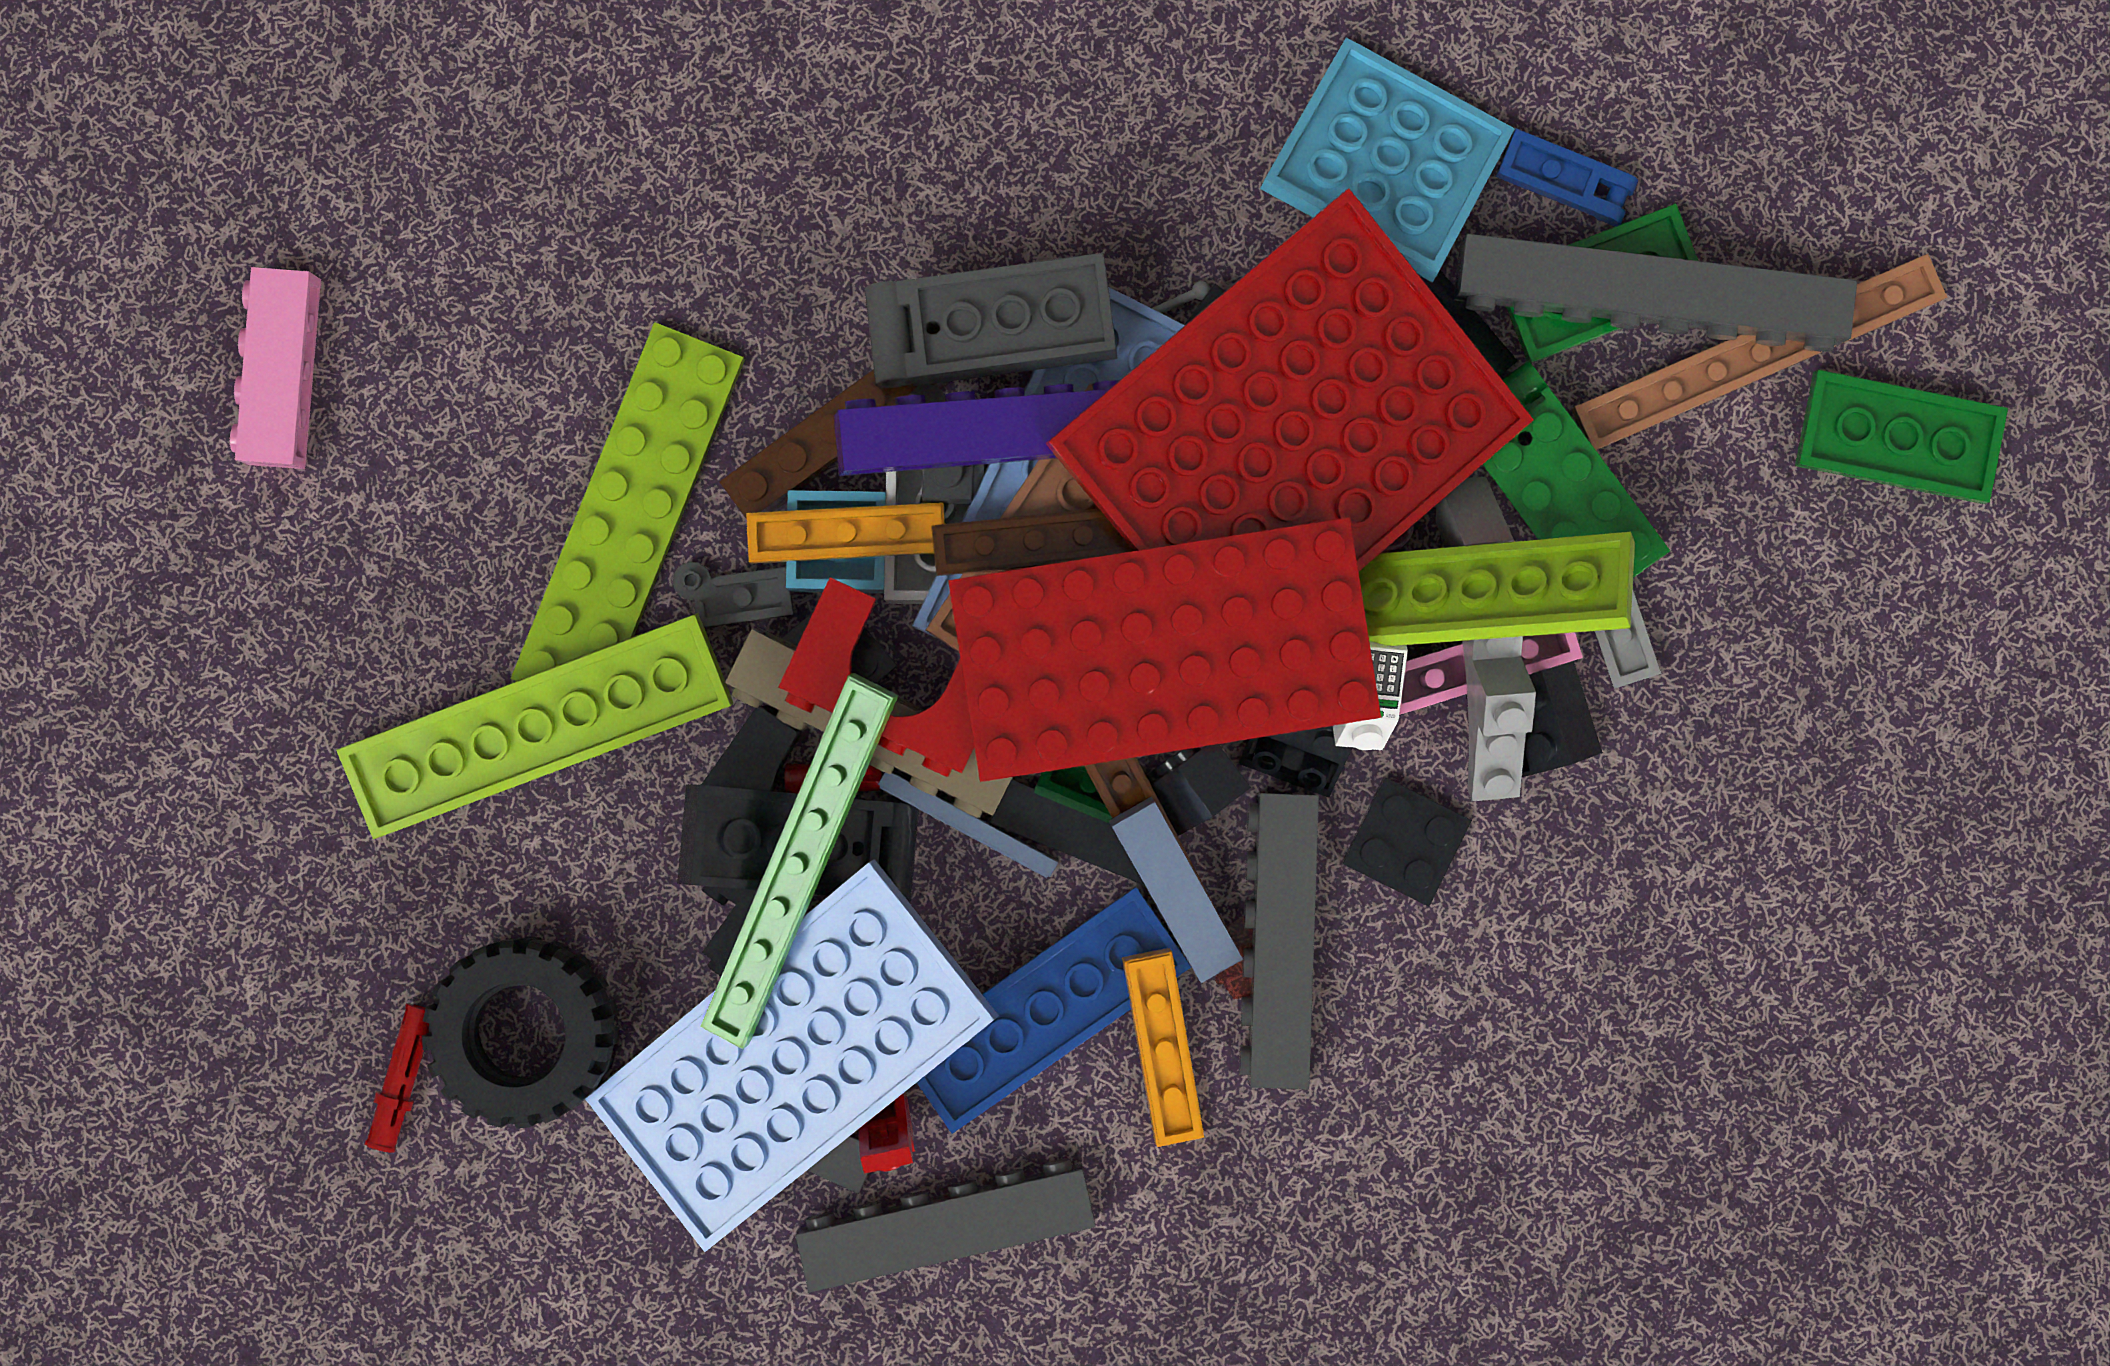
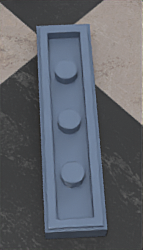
(973, 827)
(1175, 889)

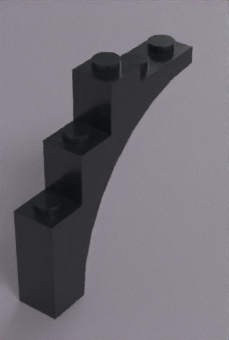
(754, 763)

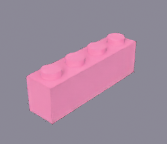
(276, 368)
(1443, 674)

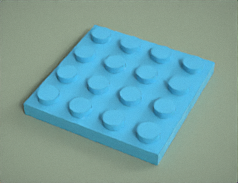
(1400, 149)

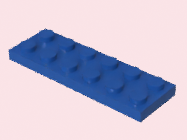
(1048, 1009)

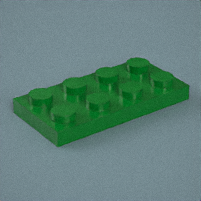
(1653, 234)
(1901, 437)

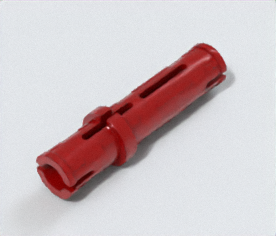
(399, 1081)

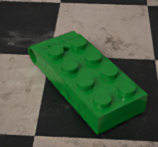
(1562, 480)

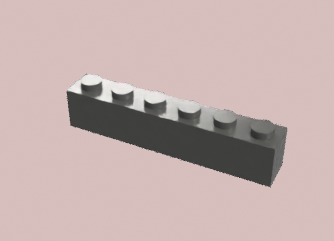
(1281, 941)
(945, 1226)

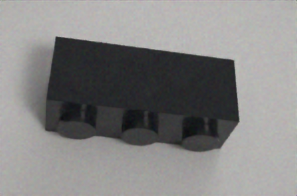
(1196, 785)

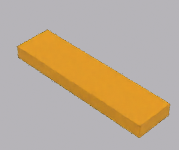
(842, 532)
(1163, 1047)

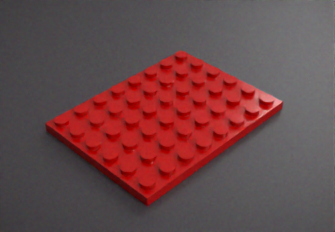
(1296, 402)

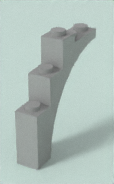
(1496, 677)

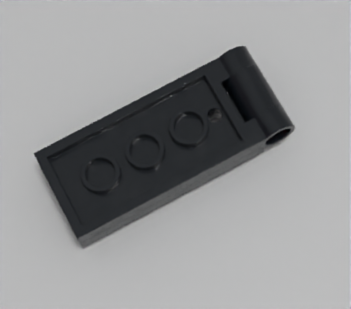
(735, 832)

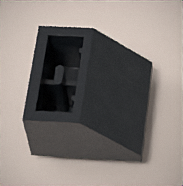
(1561, 722)
(1299, 758)

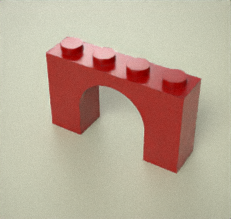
(824, 662)

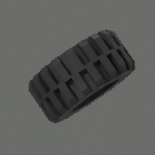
(457, 1043)

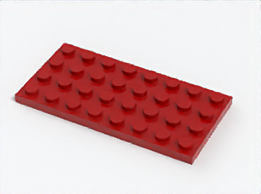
(1164, 649)

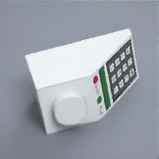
(1389, 672)

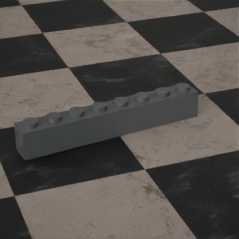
(1655, 291)

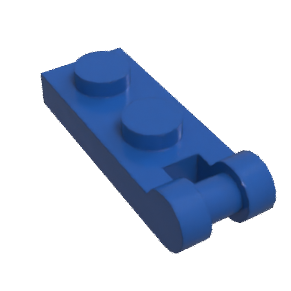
(1566, 177)

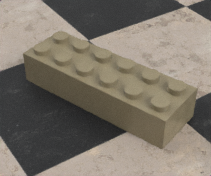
(757, 679)

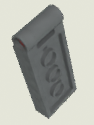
(990, 321)

